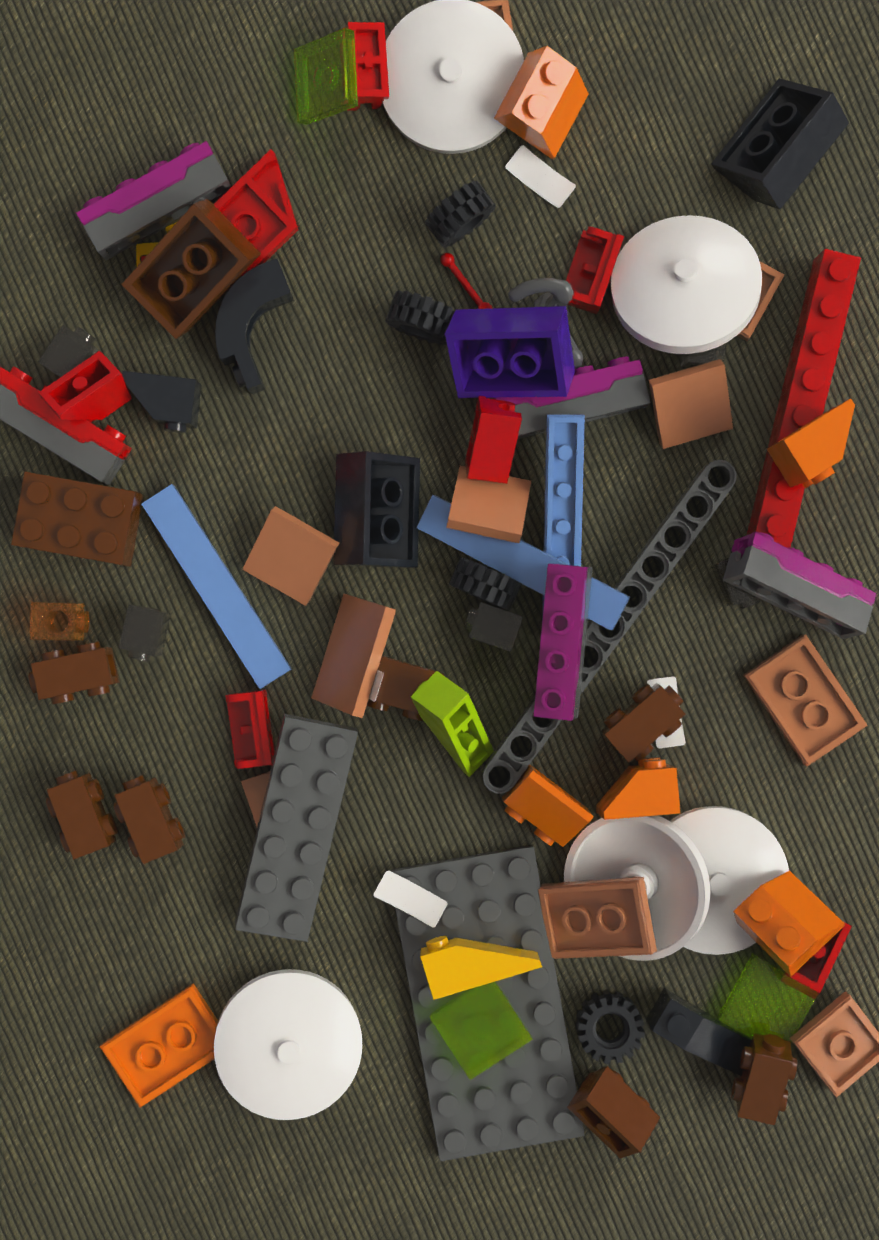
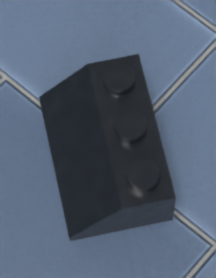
(781, 142)
(376, 510)

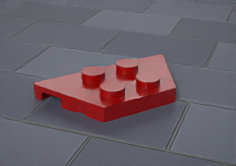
(261, 208)

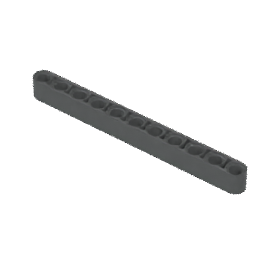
(603, 646)

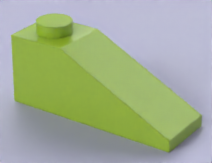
(453, 721)

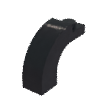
(242, 306)

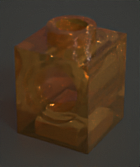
(43, 626)

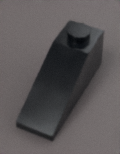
(697, 1031)

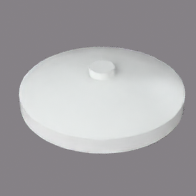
(450, 75)
(686, 284)
(667, 860)
(738, 860)
(287, 1044)

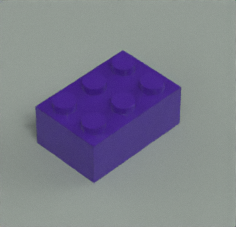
(511, 352)

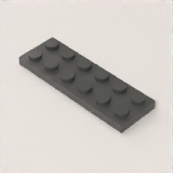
(296, 828)

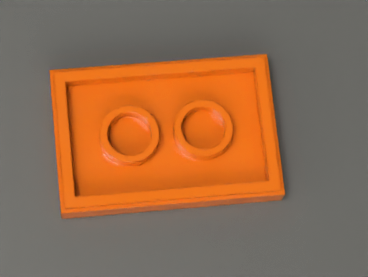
(163, 1045)

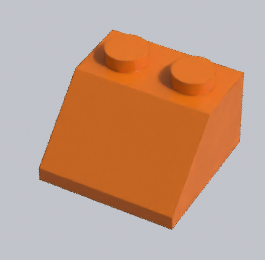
(543, 100)
(814, 448)
(642, 791)
(546, 807)
(787, 921)

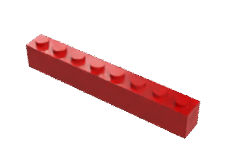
(805, 385)

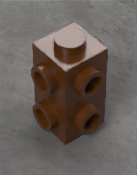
(63, 675)
(647, 718)
(81, 814)
(148, 819)
(765, 1073)

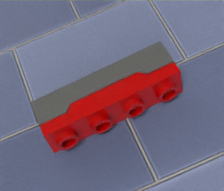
(77, 441)

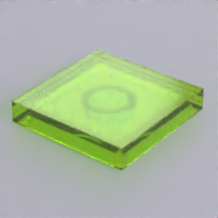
(325, 76)
(764, 1003)
(480, 1028)

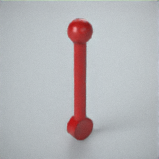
(448, 260)

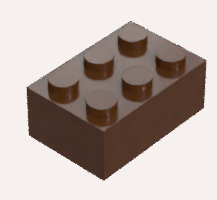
(191, 268)
(77, 519)

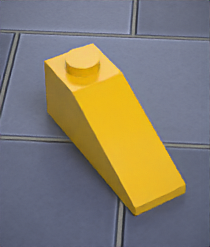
(466, 964)

